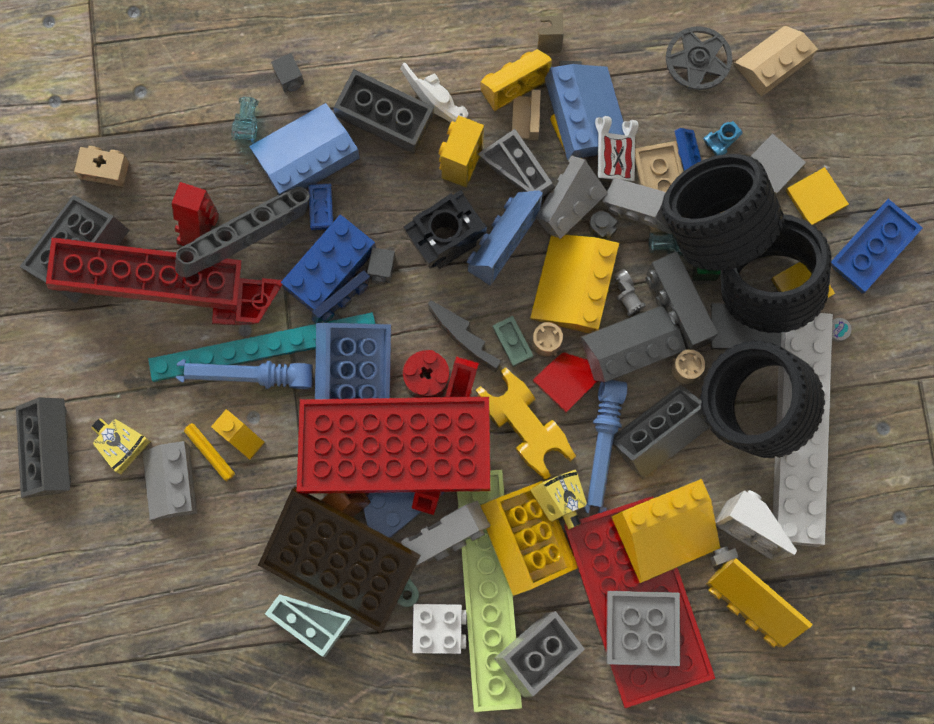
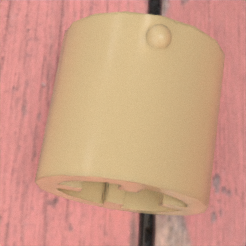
(547, 339)
(688, 366)

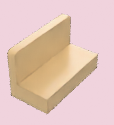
(527, 115)

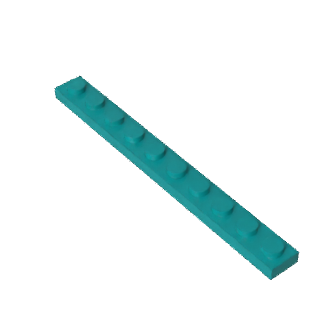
(246, 349)

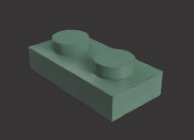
(512, 341)

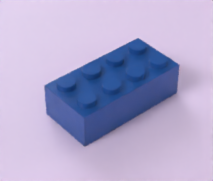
(328, 264)

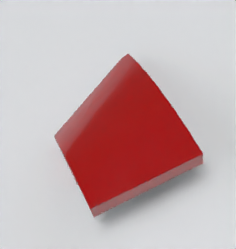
(252, 302)
(566, 380)

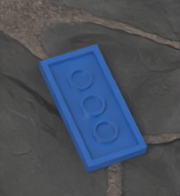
(875, 246)

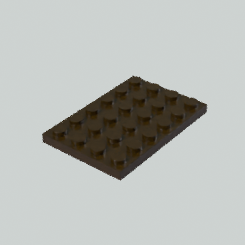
(338, 560)

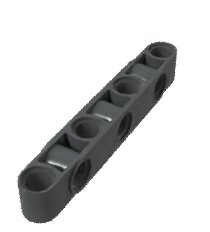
(241, 232)

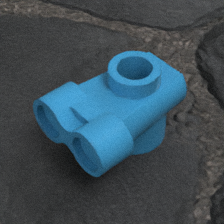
(719, 142)

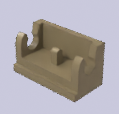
(551, 38)

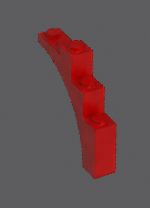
(460, 385)

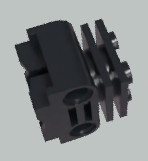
(451, 212)

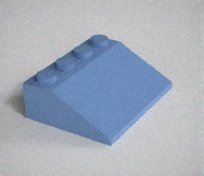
(578, 98)
(305, 150)
(505, 236)
(352, 361)

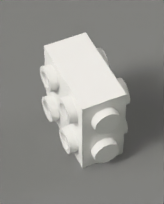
(438, 628)

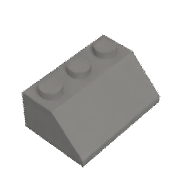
(169, 480)

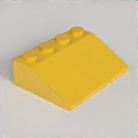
(575, 282)
(668, 530)
(526, 541)
(757, 604)

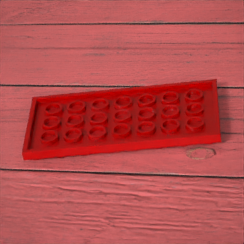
(393, 445)
(607, 567)

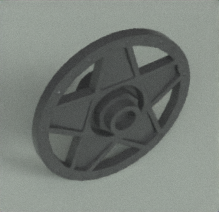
(698, 58)

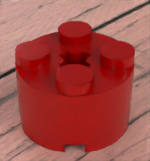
(428, 362)

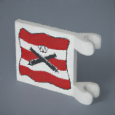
(616, 151)

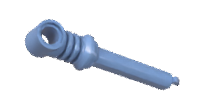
(267, 374)
(607, 424)

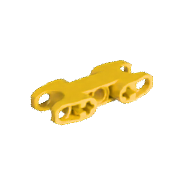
(536, 438)

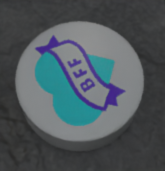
(840, 329)

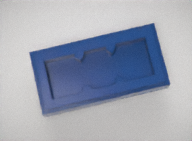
(687, 147)
(320, 206)

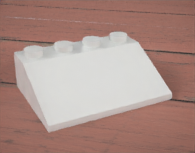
(755, 525)

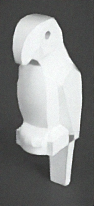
(435, 95)

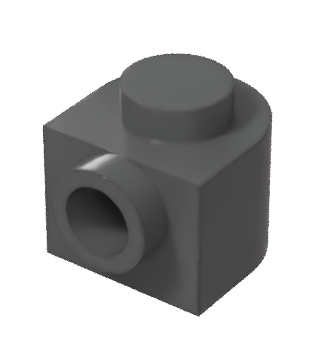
(602, 225)

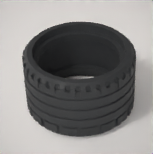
(729, 238)
(789, 309)
(725, 380)

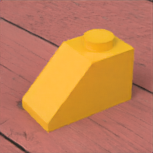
(238, 434)

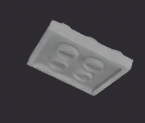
(643, 628)

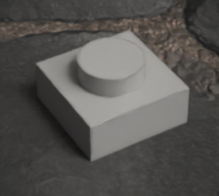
(723, 555)

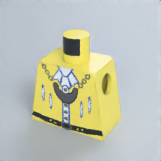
(118, 443)
(561, 498)

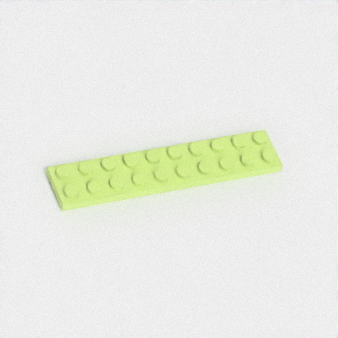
(488, 612)

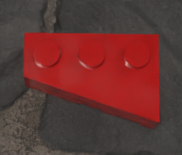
(194, 213)

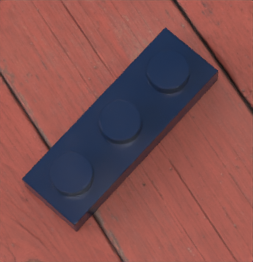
(341, 298)

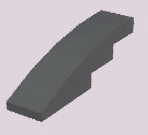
(458, 329)

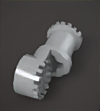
(628, 295)

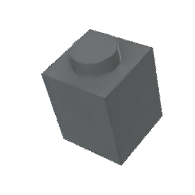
(287, 73)
(381, 265)

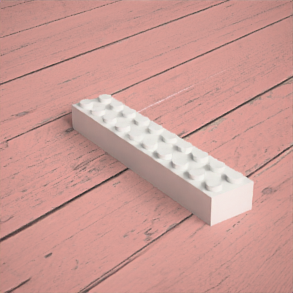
(802, 476)

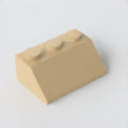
(776, 59)

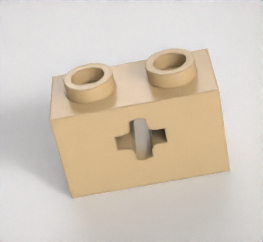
(110, 173)

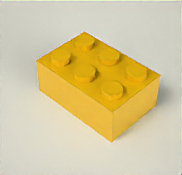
(461, 151)

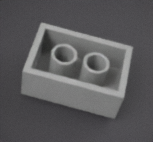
(539, 654)

